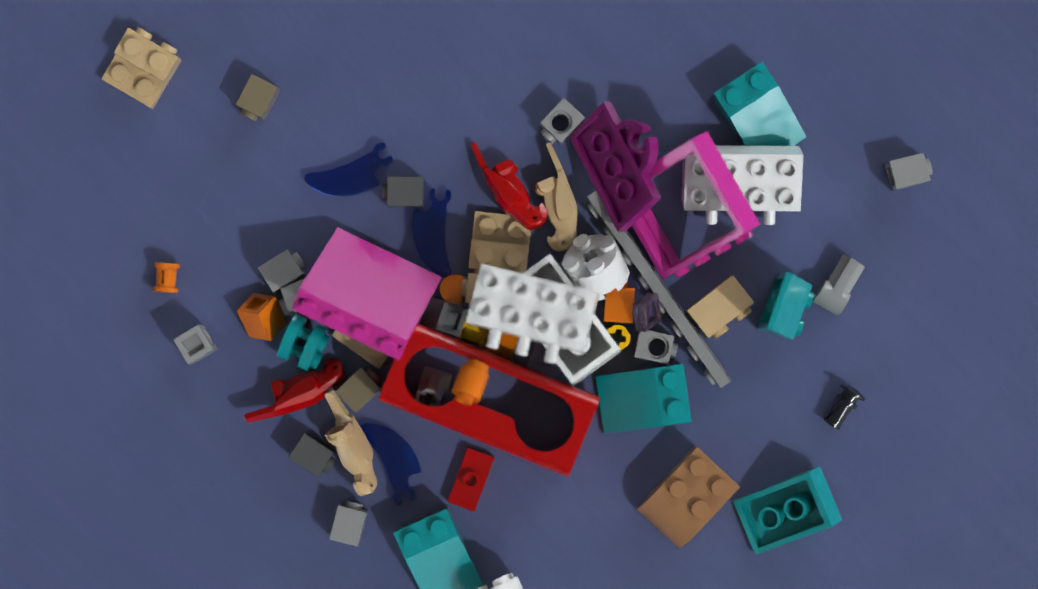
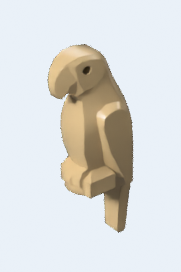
(560, 206)
(351, 446)

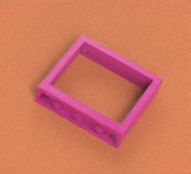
(730, 194)

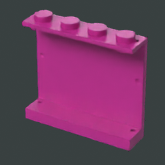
(366, 293)

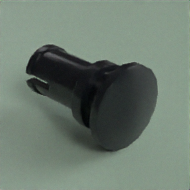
(843, 406)

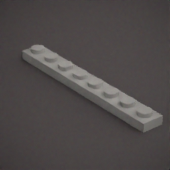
(650, 279)

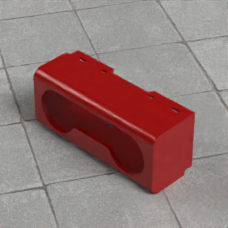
(481, 422)

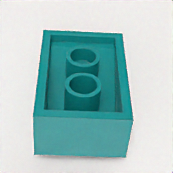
(758, 110)
(785, 306)
(643, 398)
(788, 510)
(437, 553)

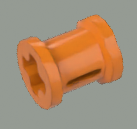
(166, 277)

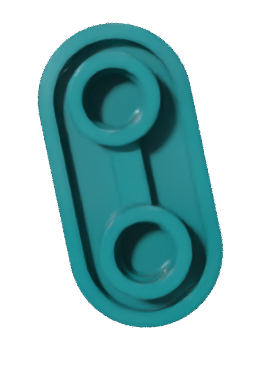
(316, 341)

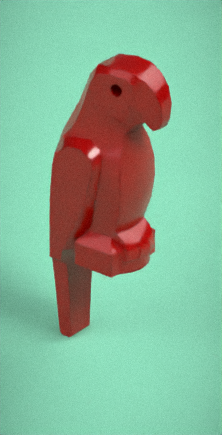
(511, 192)
(301, 390)

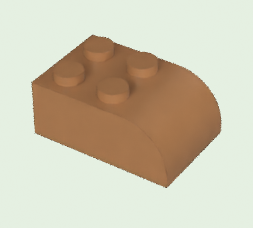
(688, 497)

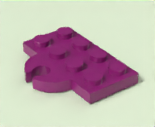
(618, 163)

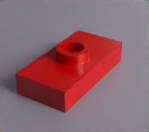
(471, 479)

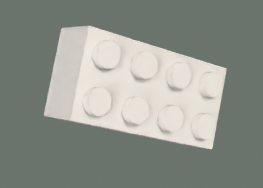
(600, 345)

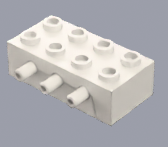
(765, 174)
(531, 311)

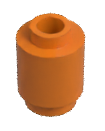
(470, 382)

